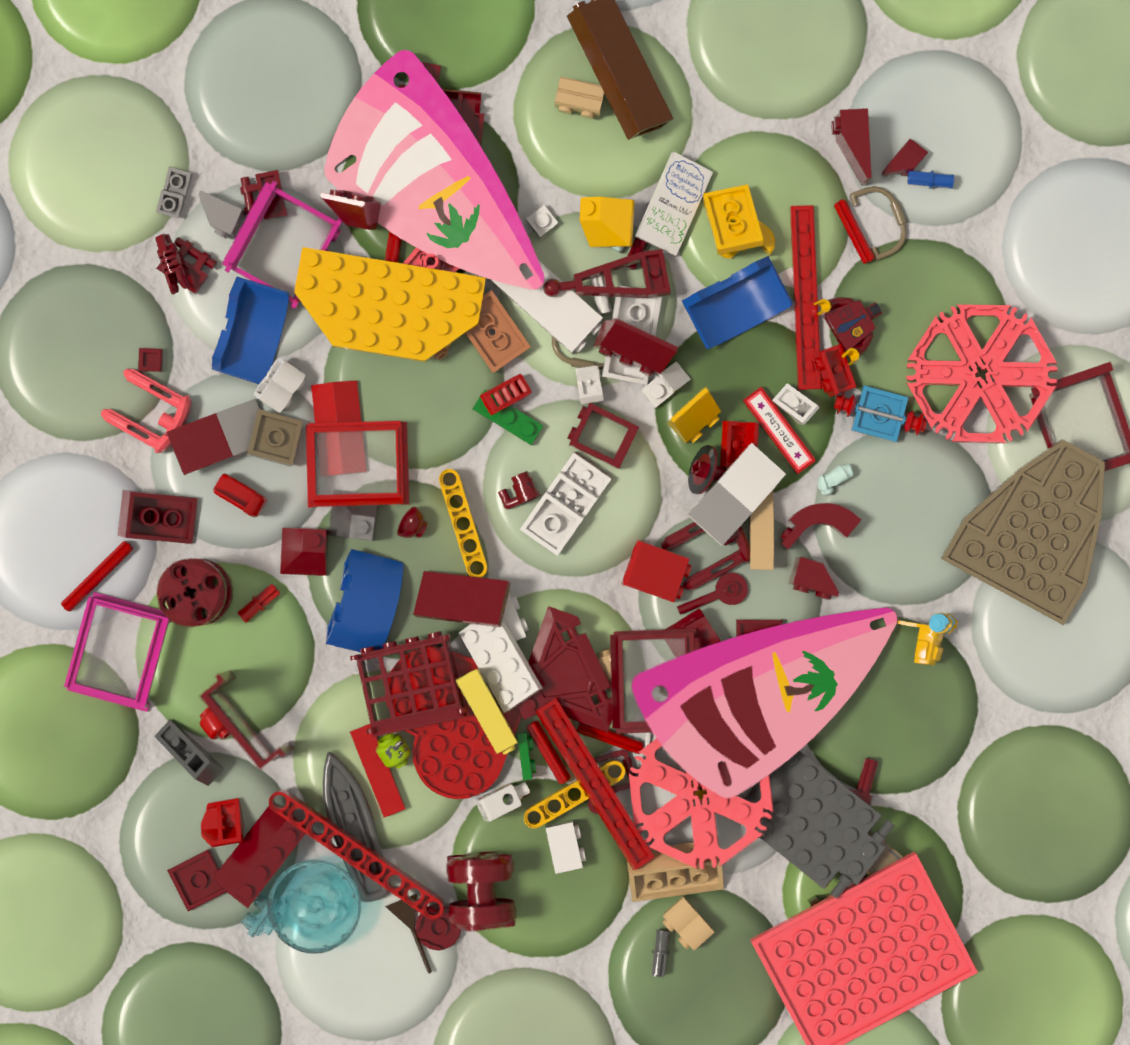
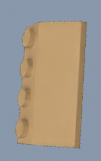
(670, 877)

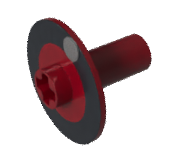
(704, 470)

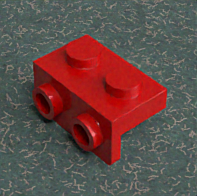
(834, 370)
(735, 439)

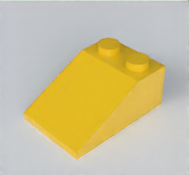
(695, 416)

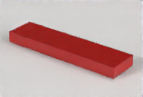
(377, 773)

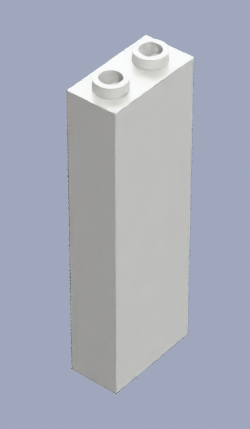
(563, 316)

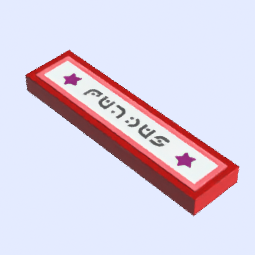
(779, 430)

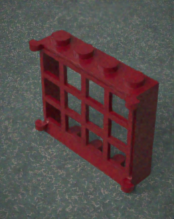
(416, 718)

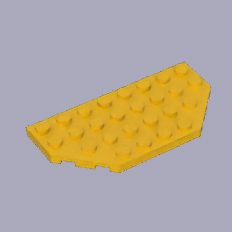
(387, 304)

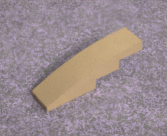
(762, 535)

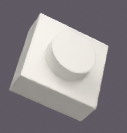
(542, 221)

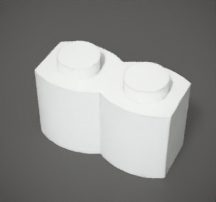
(280, 385)

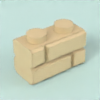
(579, 97)

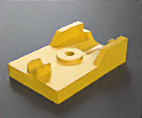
(731, 205)

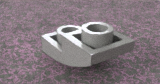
(174, 192)

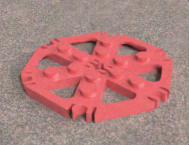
(993, 354)
(702, 816)

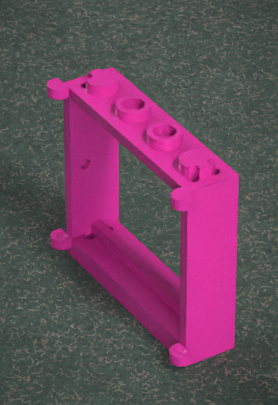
(252, 222)

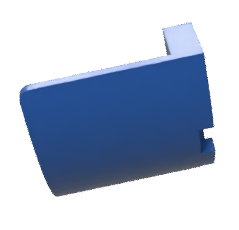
(737, 303)
(252, 330)
(368, 602)

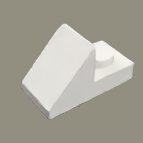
(665, 384)
(795, 404)

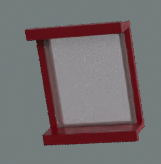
(1088, 415)
(634, 653)
(237, 725)

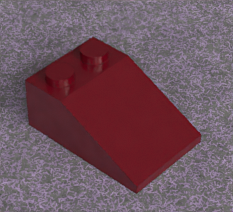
(853, 139)
(157, 517)

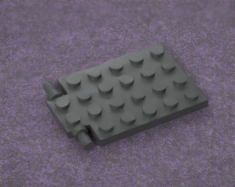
(820, 824)

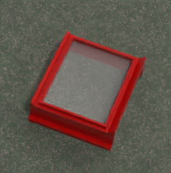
(357, 463)

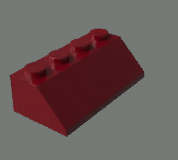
(258, 857)

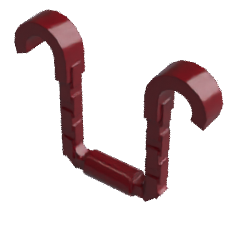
(627, 762)

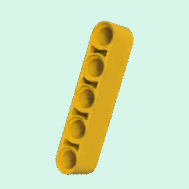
(455, 515)
(562, 796)

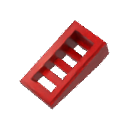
(516, 385)

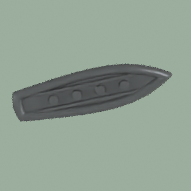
(350, 810)

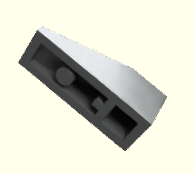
(189, 753)

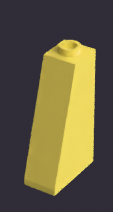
(487, 711)

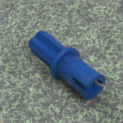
(930, 179)

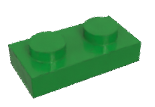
(525, 745)

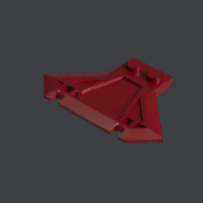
(568, 673)

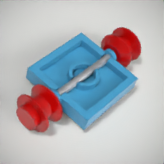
(879, 413)

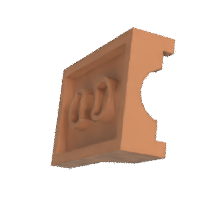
(506, 343)

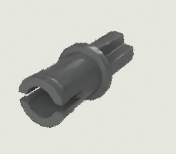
(660, 953)

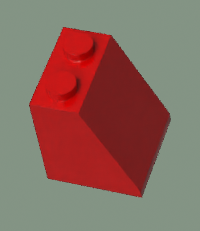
(656, 571)

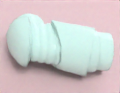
(833, 478)

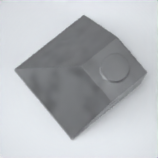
(354, 521)

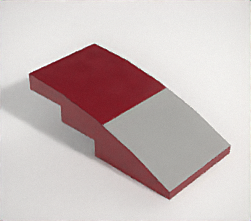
(214, 437)

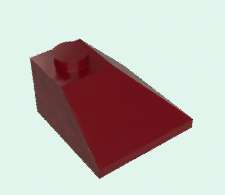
(304, 551)

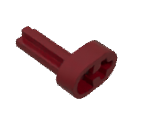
(866, 780)

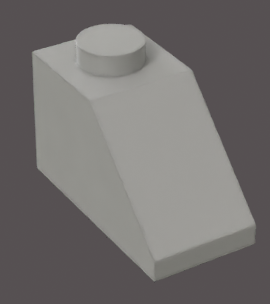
(221, 215)

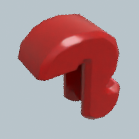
(240, 495)

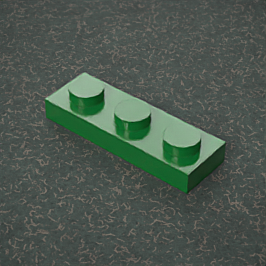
(512, 421)

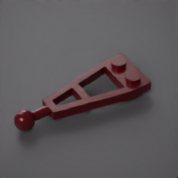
(653, 272)

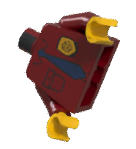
(850, 324)

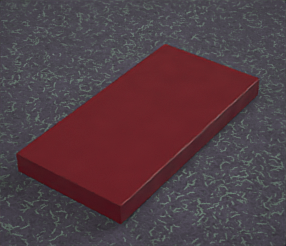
(462, 599)

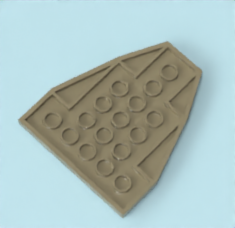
(1036, 531)

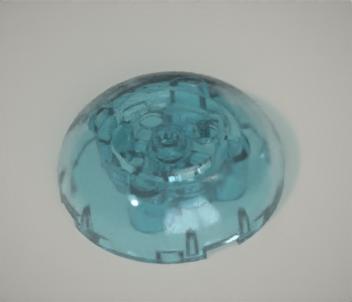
(307, 932)

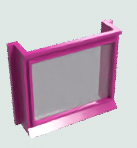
(117, 651)

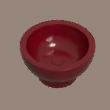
(412, 524)

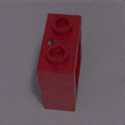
(624, 447)

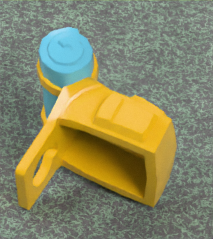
(930, 637)

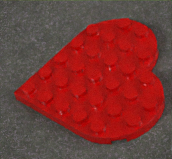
(454, 754)

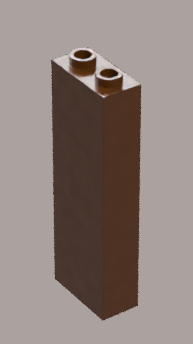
(619, 67)

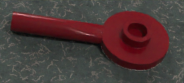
(729, 589)

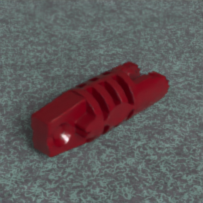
(171, 263)

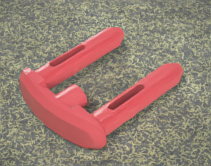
(182, 403)

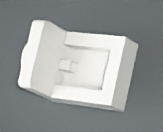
(589, 384)

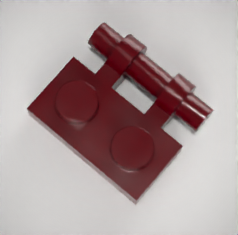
(277, 207)
(195, 275)

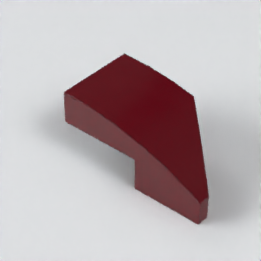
(906, 159)

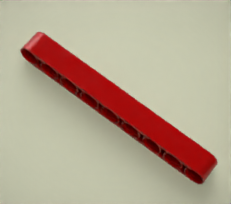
(363, 864)

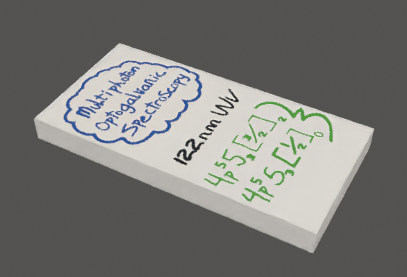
(674, 204)

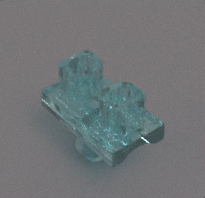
(256, 924)

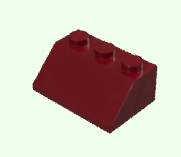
(634, 347)

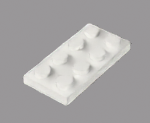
(501, 664)

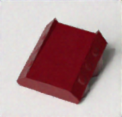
(705, 633)

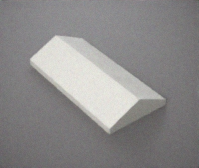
(642, 314)

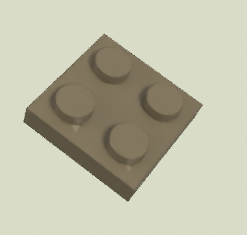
(274, 438)

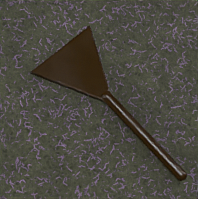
(407, 915)

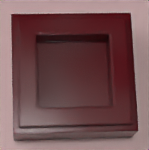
(150, 360)

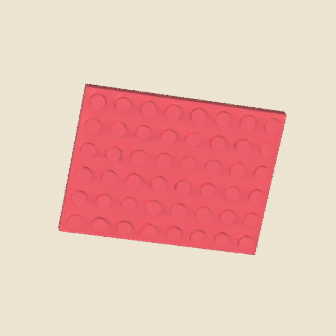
(864, 954)

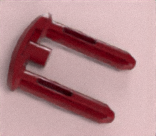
(704, 576)

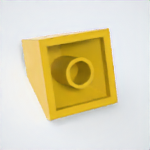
(607, 221)

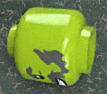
(393, 750)

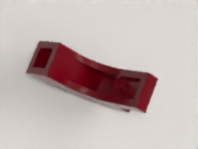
(829, 514)

